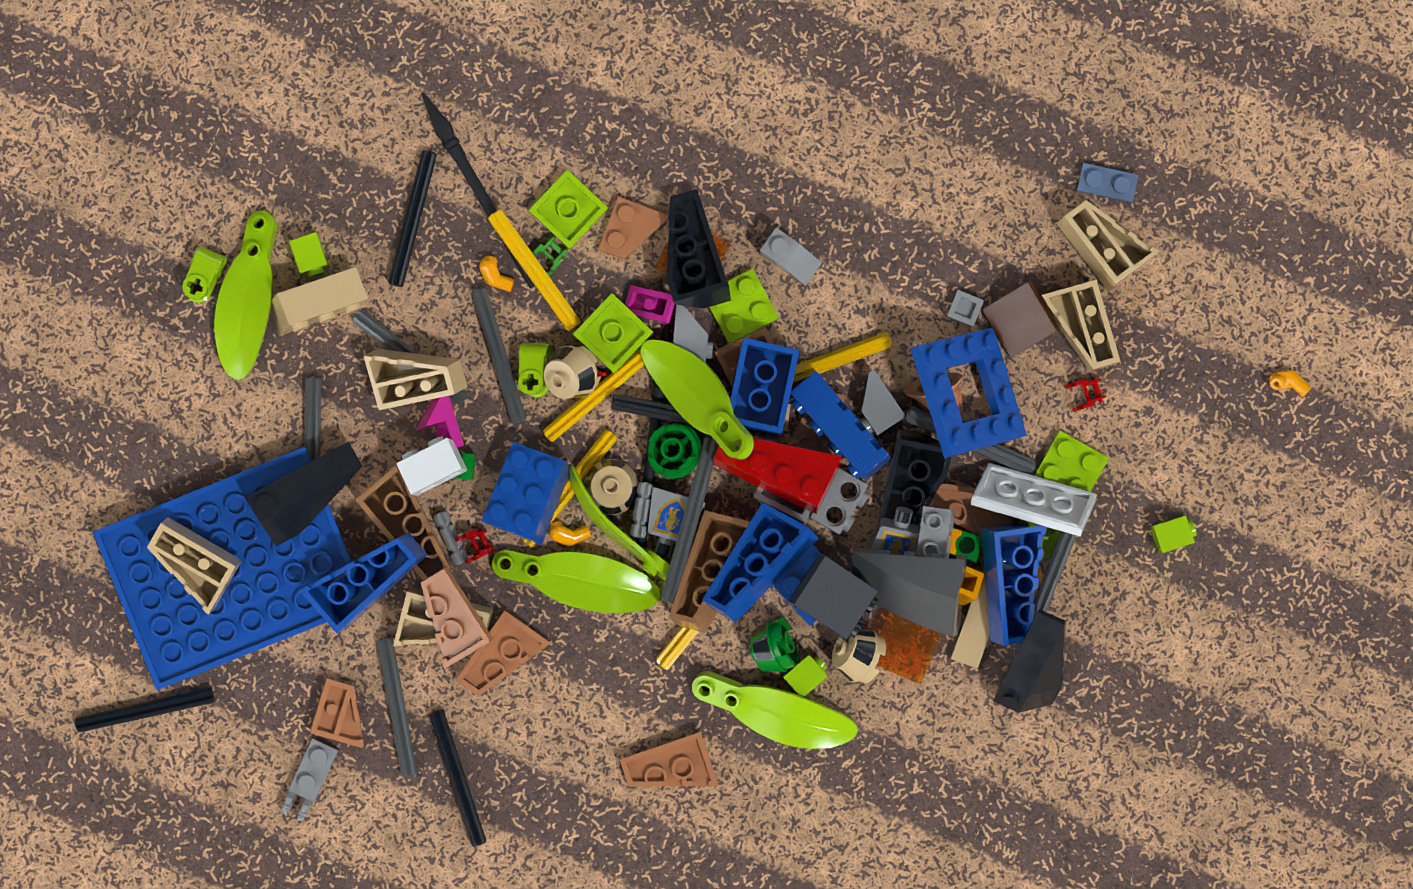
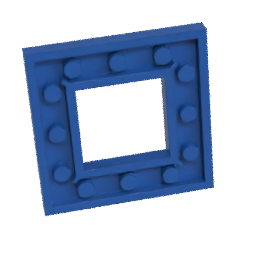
(953, 434)

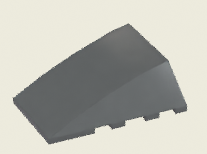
(915, 586)

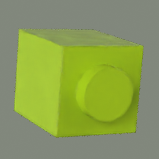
(309, 255)
(1173, 534)
(806, 675)

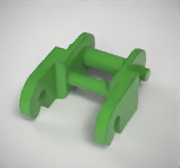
(542, 249)

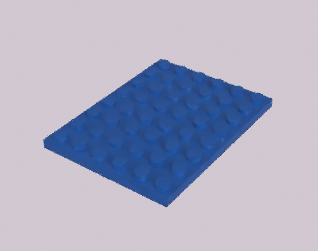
(262, 597)

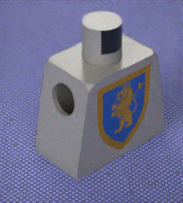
(666, 519)
(896, 534)

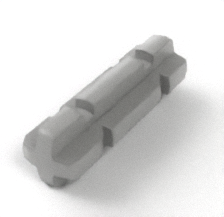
(641, 510)
(448, 534)

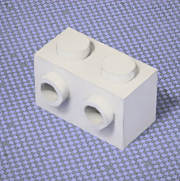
(431, 466)

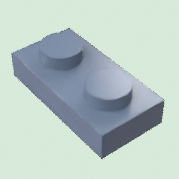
(1107, 183)

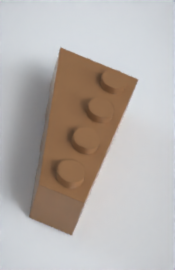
(401, 513)
(710, 550)

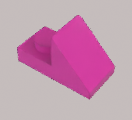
(650, 304)
(442, 416)

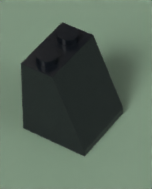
(834, 597)

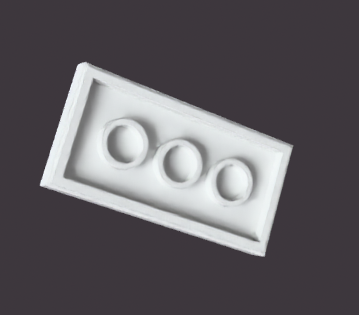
(1034, 499)

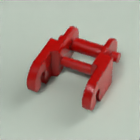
(1090, 402)
(471, 536)

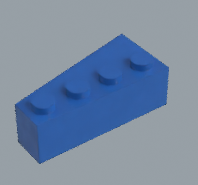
(840, 426)
(757, 561)
(1011, 578)
(360, 584)

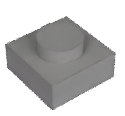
(965, 308)

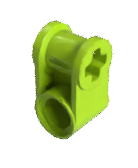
(205, 269)
(532, 363)

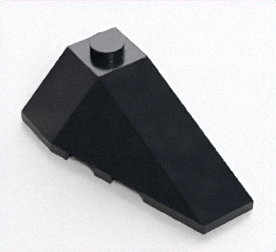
(693, 260)
(913, 474)
(297, 498)
(1036, 667)

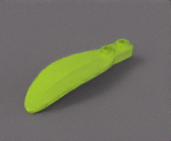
(246, 299)
(697, 395)
(651, 561)
(582, 580)
(777, 712)

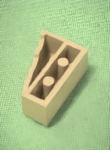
(1104, 244)
(1084, 323)
(417, 625)

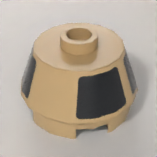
(571, 372)
(612, 486)
(859, 655)

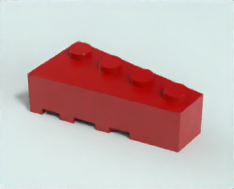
(786, 471)

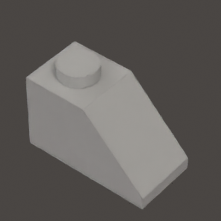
(790, 256)
(691, 335)
(878, 406)

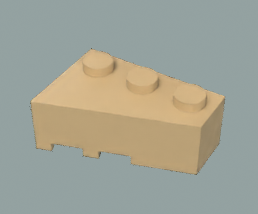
(317, 301)
(412, 377)
(194, 561)

